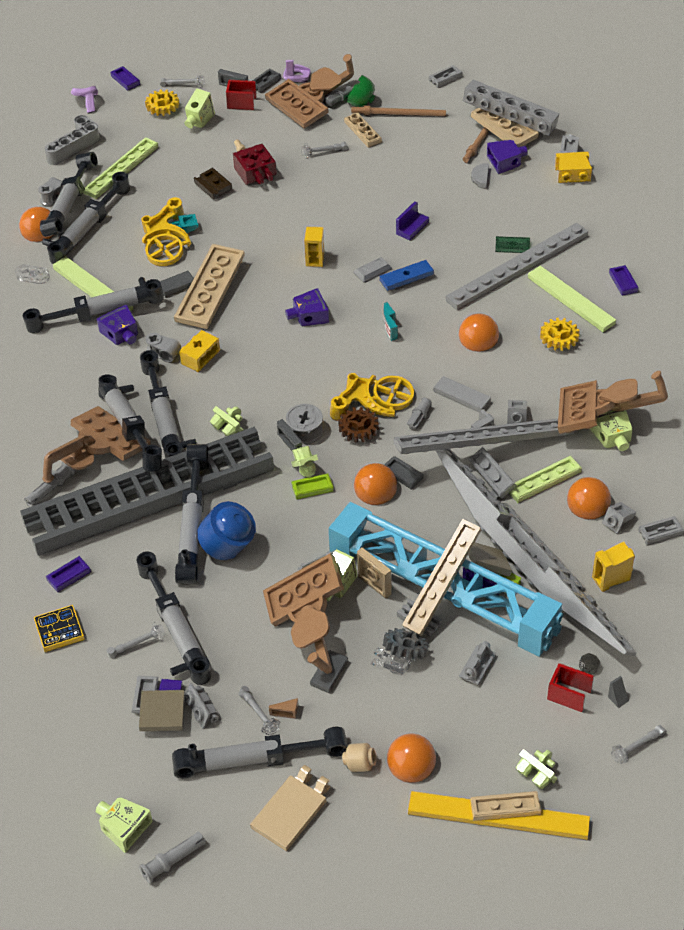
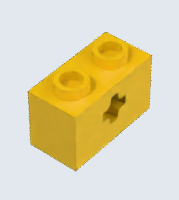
(314, 246)
(199, 351)

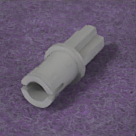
(338, 96)
(419, 413)

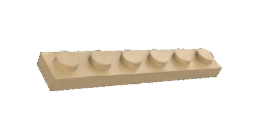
(441, 577)

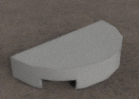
(480, 174)

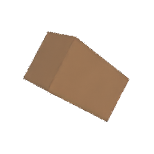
(285, 709)

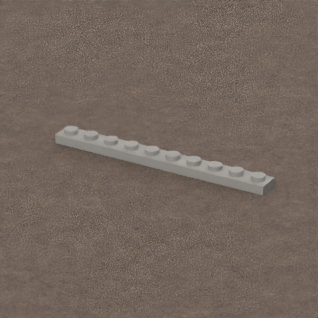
(516, 266)
(477, 436)

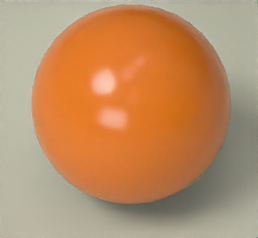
(30, 223)
(478, 332)
(375, 484)
(589, 498)
(411, 758)

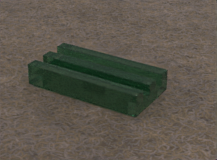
(512, 244)

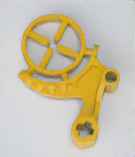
(159, 229)
(358, 390)

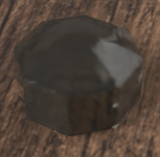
(589, 663)

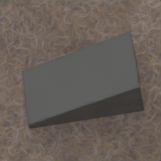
(617, 692)

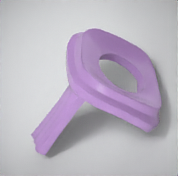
(291, 68)
(89, 93)

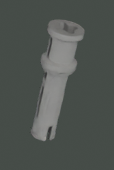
(41, 491)
(163, 862)

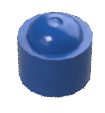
(226, 530)

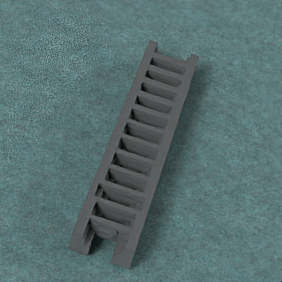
(136, 482)

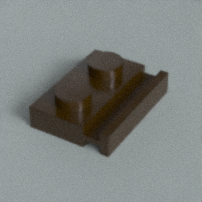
(213, 183)

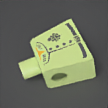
(199, 109)
(613, 429)
(347, 571)
(123, 821)

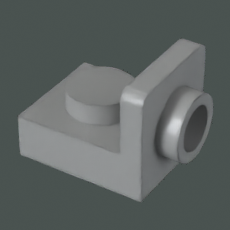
(569, 144)
(516, 411)
(484, 420)
(617, 515)

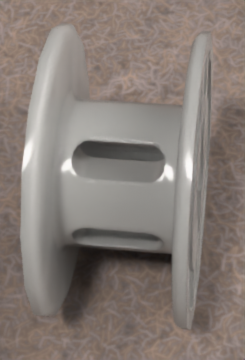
(305, 422)

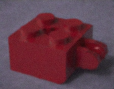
(254, 164)

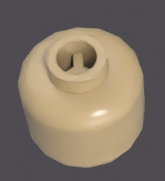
(359, 757)

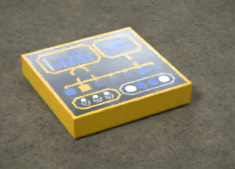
(58, 628)

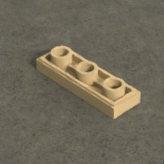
(362, 130)

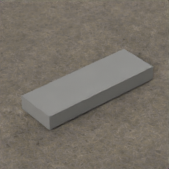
(462, 394)
(492, 472)

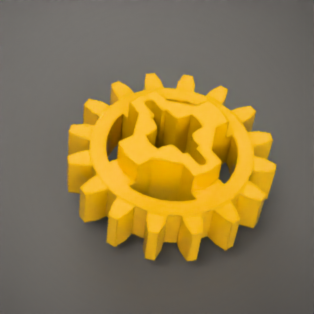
(161, 102)
(559, 334)

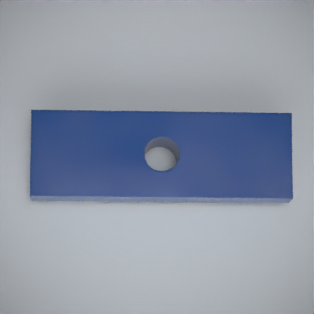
(406, 275)

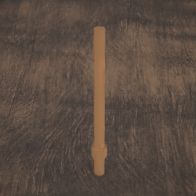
(367, 110)
(472, 149)

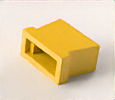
(573, 167)
(613, 566)

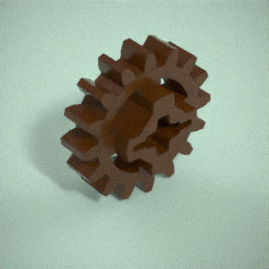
(358, 424)

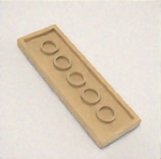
(209, 286)

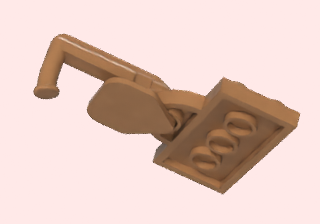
(305, 101)
(584, 402)
(97, 435)
(304, 601)

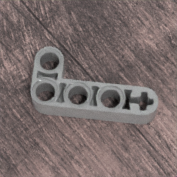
(73, 142)

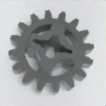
(405, 644)

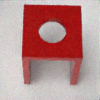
(241, 94)
(573, 678)

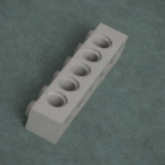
(510, 107)

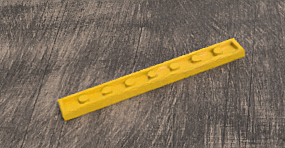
(460, 810)

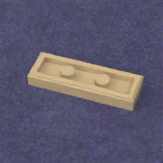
(505, 805)

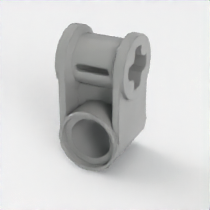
(50, 191)
(165, 347)

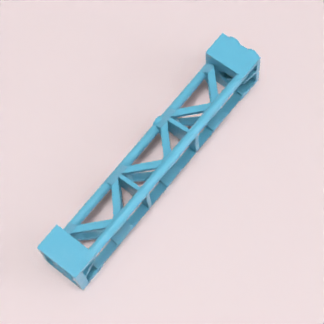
(535, 629)

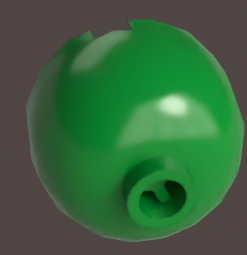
(362, 93)

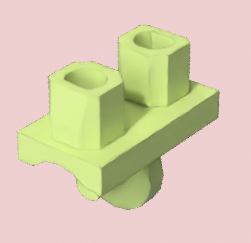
(230, 419)
(304, 460)
(544, 774)

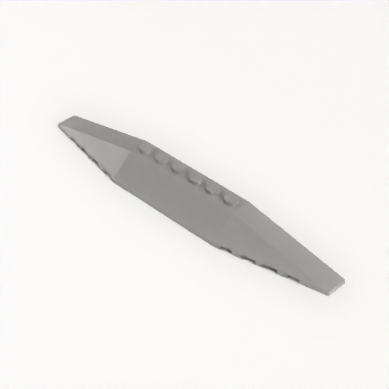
(530, 552)

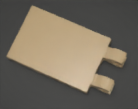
(291, 809)

